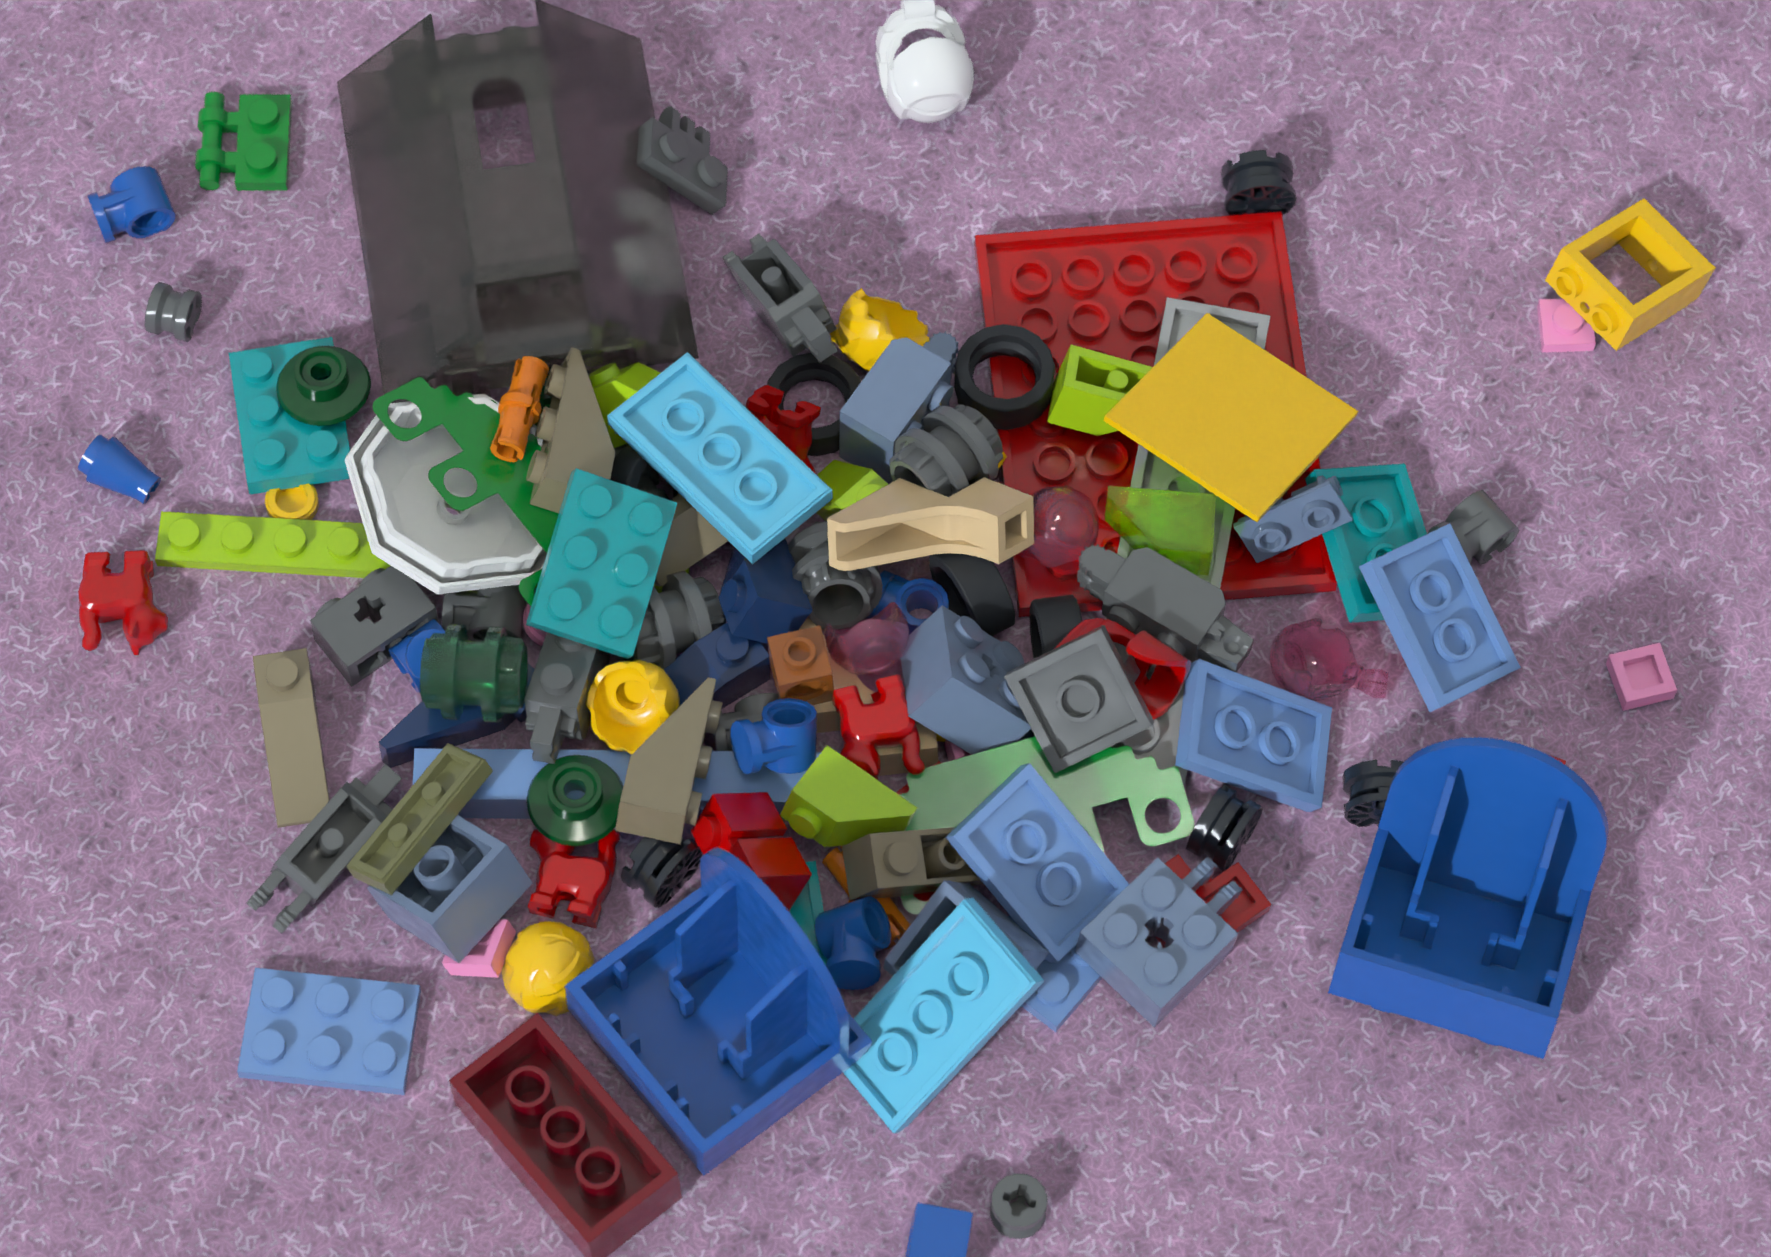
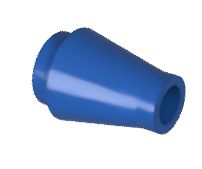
(117, 469)

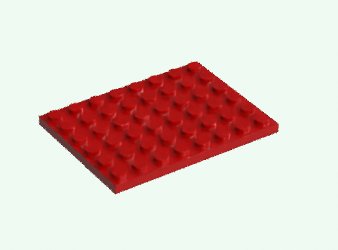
(1109, 295)

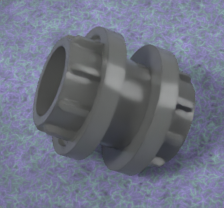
(949, 452)
(834, 594)
(677, 618)

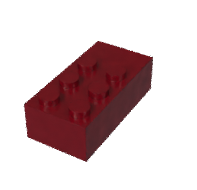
(566, 1139)

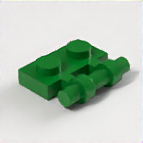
(262, 142)

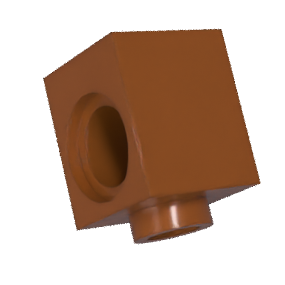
(801, 666)

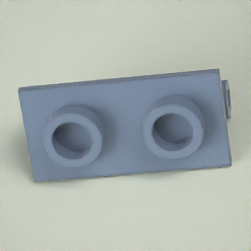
(1295, 520)

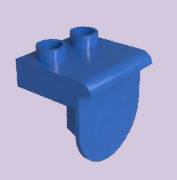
(1476, 892)
(719, 1013)

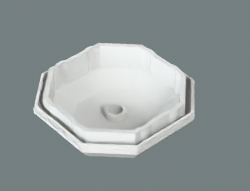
(410, 519)

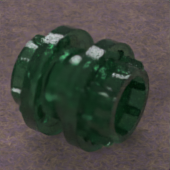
(474, 673)

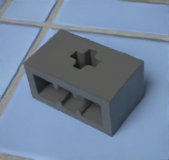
(357, 643)

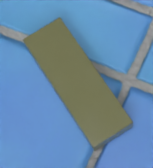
(419, 818)

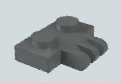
(681, 159)

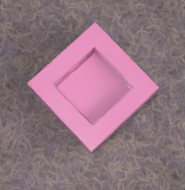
(1563, 327)
(1641, 676)
(487, 956)

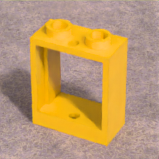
(1656, 248)

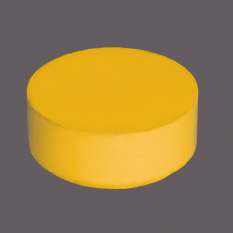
(292, 503)

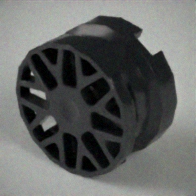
(1258, 184)
(1367, 791)
(1224, 827)
(661, 867)

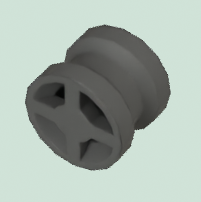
(172, 311)
(1018, 1219)

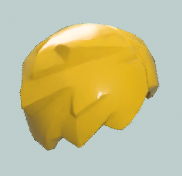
(871, 324)
(630, 703)
(543, 963)

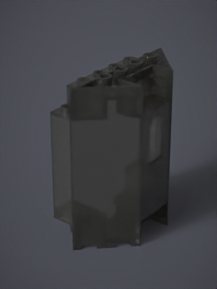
(515, 256)

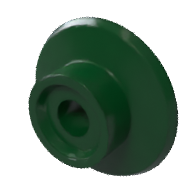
(323, 400)
(577, 820)

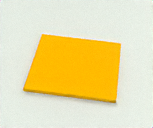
(1231, 416)

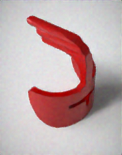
(1171, 668)

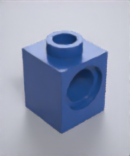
(938, 1232)

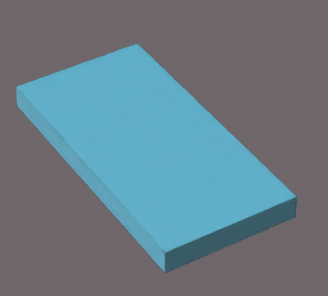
(720, 457)
(939, 1013)

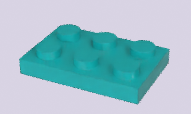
(275, 445)
(1383, 520)
(601, 563)

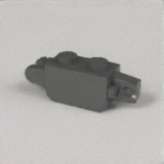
(783, 298)
(1166, 602)
(559, 694)
(327, 844)

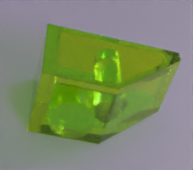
(1166, 521)

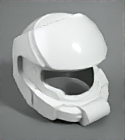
(930, 75)

